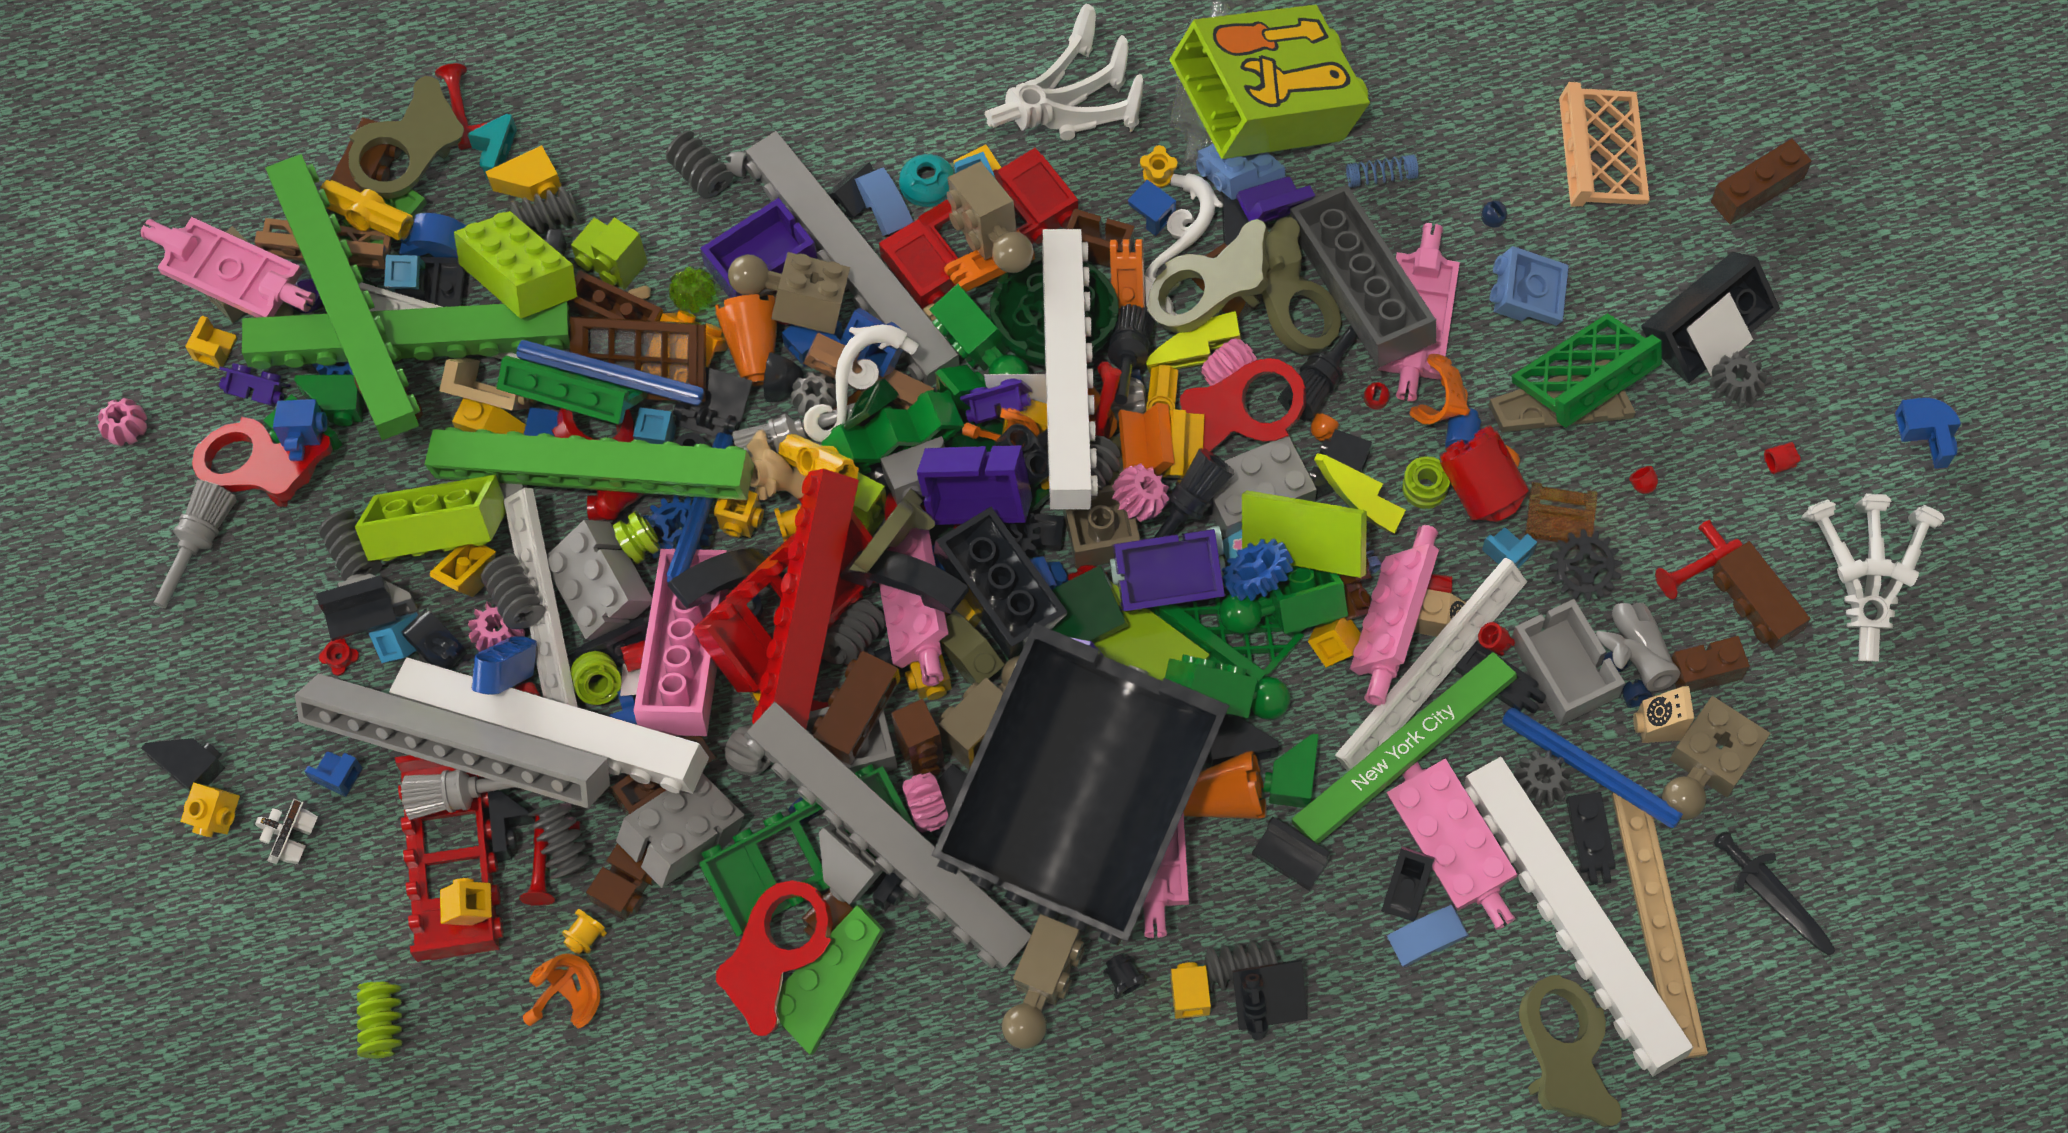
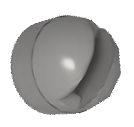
(737, 163)

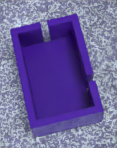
(764, 234)
(970, 480)
(1168, 570)

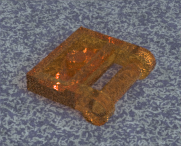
(1555, 522)

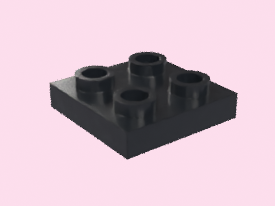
(439, 283)

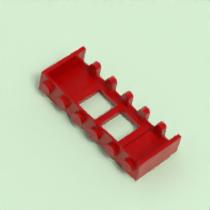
(920, 253)
(736, 636)
(431, 937)

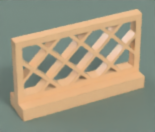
(1578, 143)

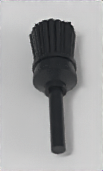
(1129, 345)
(1320, 376)
(1196, 489)

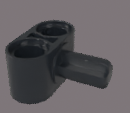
(1033, 448)
(433, 641)

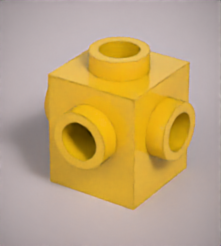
(739, 516)
(209, 810)

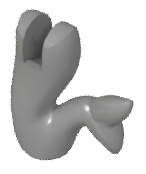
(1640, 645)

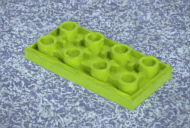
(1313, 532)
(1147, 642)

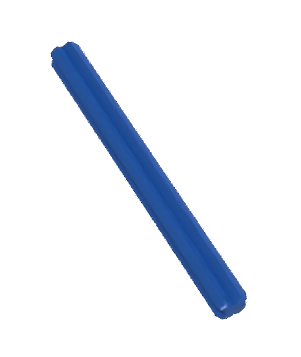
(610, 372)
(694, 523)
(1592, 767)

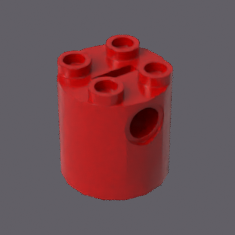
(1484, 476)

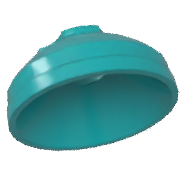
(925, 191)

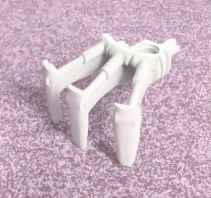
(1040, 103)
(1874, 566)

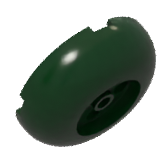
(1023, 292)

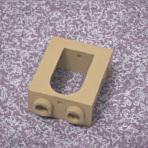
(460, 380)

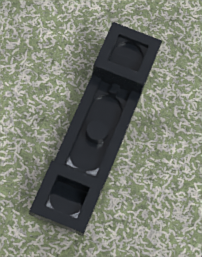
(724, 571)
(912, 575)

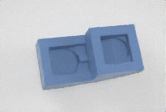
(885, 200)
(1427, 935)

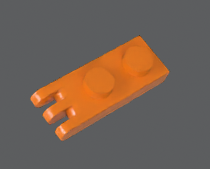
(973, 270)
(1128, 273)

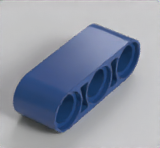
(504, 665)

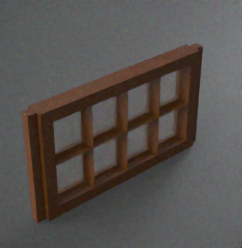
(652, 347)

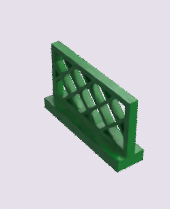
(1603, 380)
(567, 389)
(1217, 647)

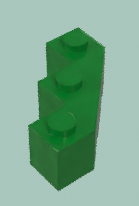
(897, 430)

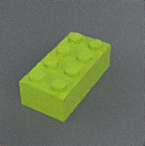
(515, 264)
(431, 518)

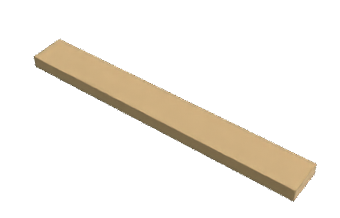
(1659, 920)

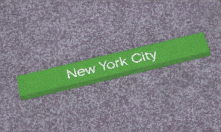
(1404, 748)

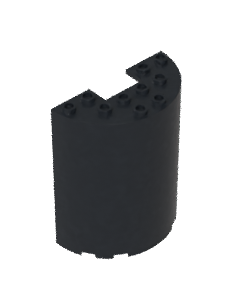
(1079, 785)

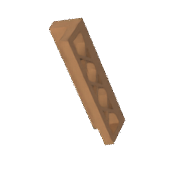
(363, 253)
(824, 358)

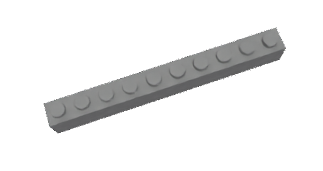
(839, 241)
(453, 740)
(886, 835)

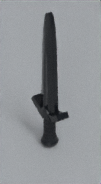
(1773, 892)

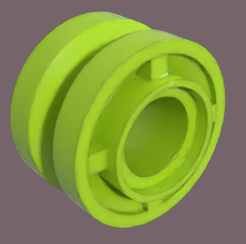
(1420, 495)
(636, 537)
(593, 664)

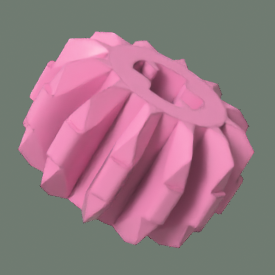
(1227, 360)
(1140, 492)
(481, 628)
(925, 802)

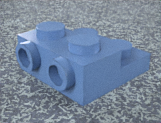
(1238, 173)
(1529, 286)

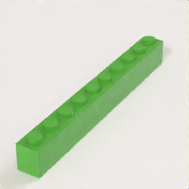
(342, 297)
(412, 332)
(591, 463)

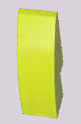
(1194, 347)
(1360, 493)

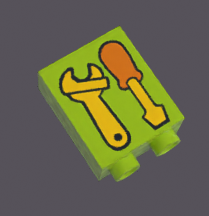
(1269, 80)

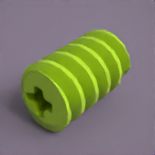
(377, 1019)

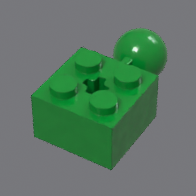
(974, 334)
(1299, 603)
(1229, 685)

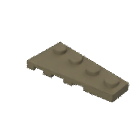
(1523, 412)

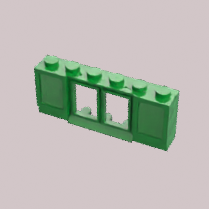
(740, 872)

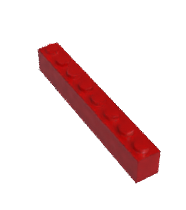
(807, 594)

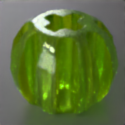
(692, 289)

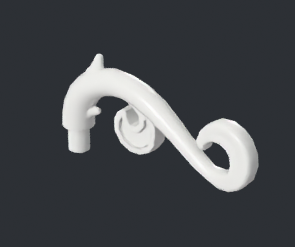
(1176, 223)
(865, 336)

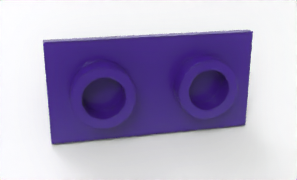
(240, 380)
(983, 400)

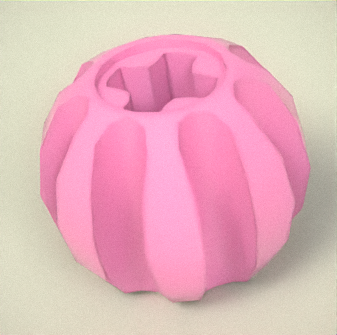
(122, 422)

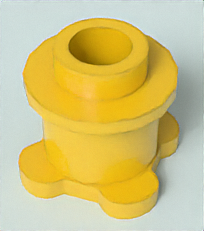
(1158, 166)
(786, 521)
(583, 933)

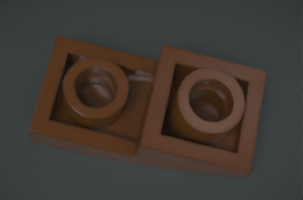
(1356, 596)

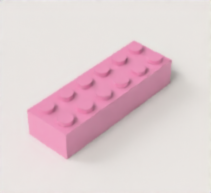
(675, 668)

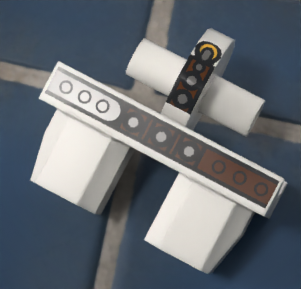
(284, 848)

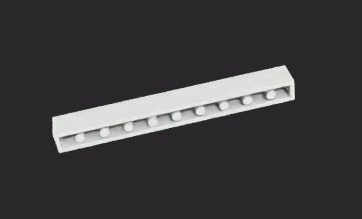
(1067, 370)
(629, 747)
(1578, 919)

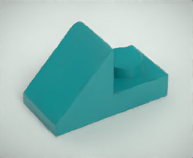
(494, 141)

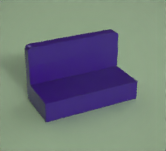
(1273, 199)

